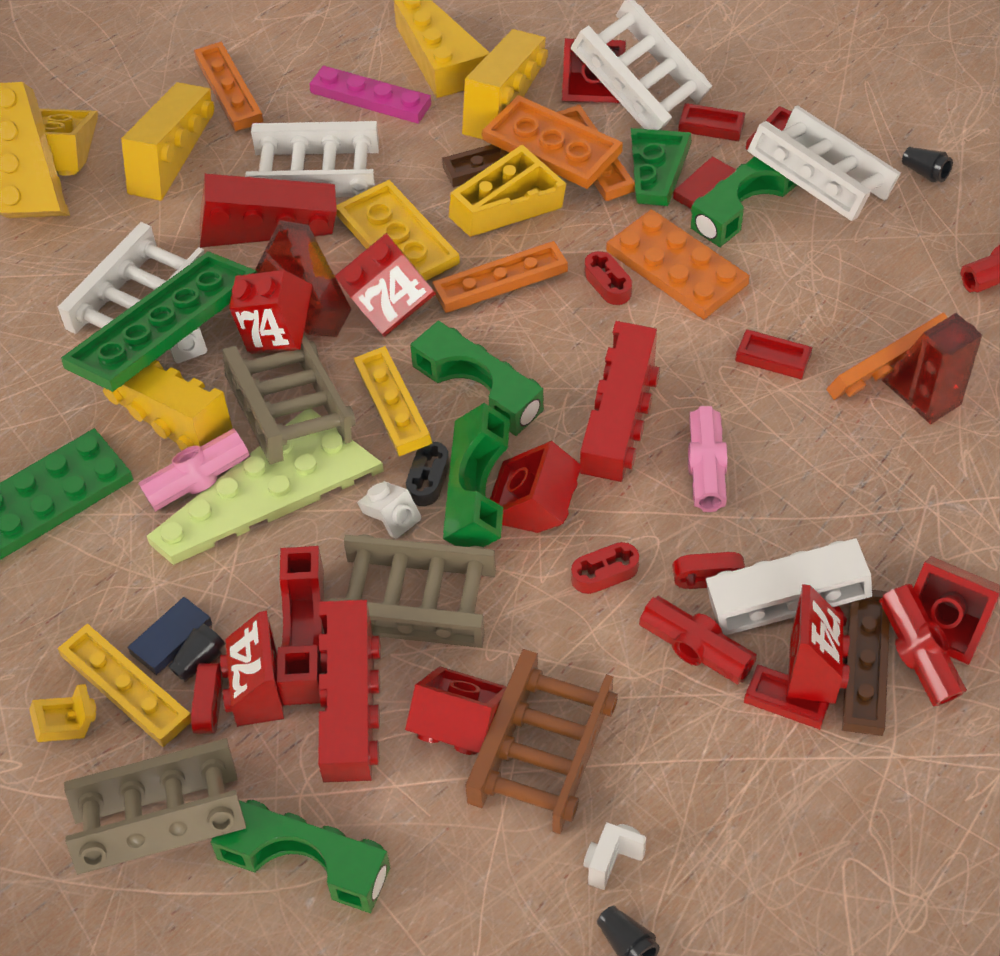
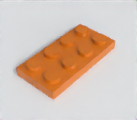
(556, 140)
(677, 263)

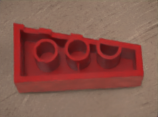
(251, 207)
(620, 402)
(347, 692)

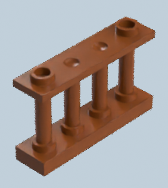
(514, 712)

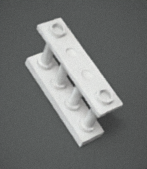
(622, 82)
(318, 138)
(824, 162)
(112, 273)

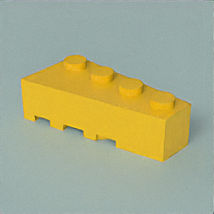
(438, 45)
(501, 78)
(164, 139)
(26, 160)
(174, 405)

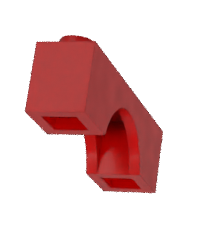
(299, 653)

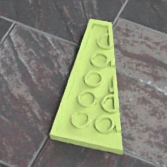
(264, 491)

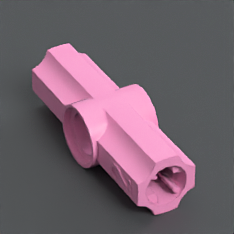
(707, 459)
(194, 469)

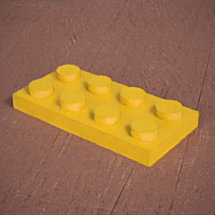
(388, 211)

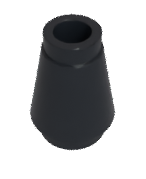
(928, 163)
(201, 646)
(626, 934)

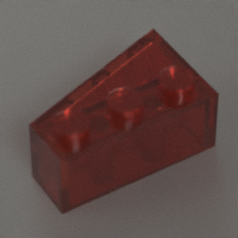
(298, 252)
(937, 368)

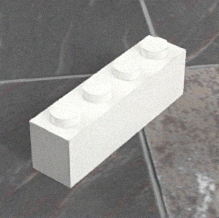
(773, 588)

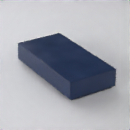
(166, 636)

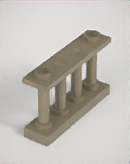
(262, 414)
(421, 622)
(145, 783)

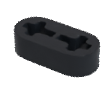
(435, 475)

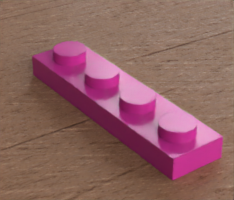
(370, 94)

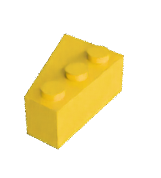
(506, 193)

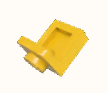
(63, 717)

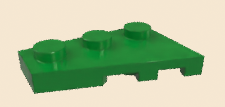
(658, 163)

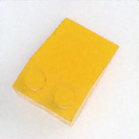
(69, 136)

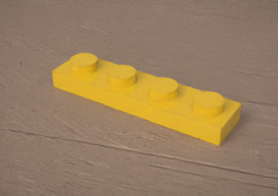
(392, 401)
(125, 685)

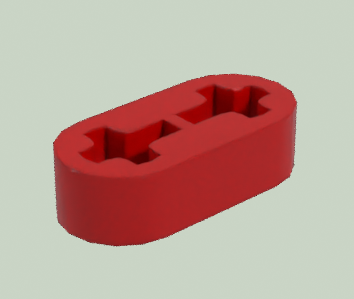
(602, 280)
(605, 568)
(693, 569)
(206, 698)

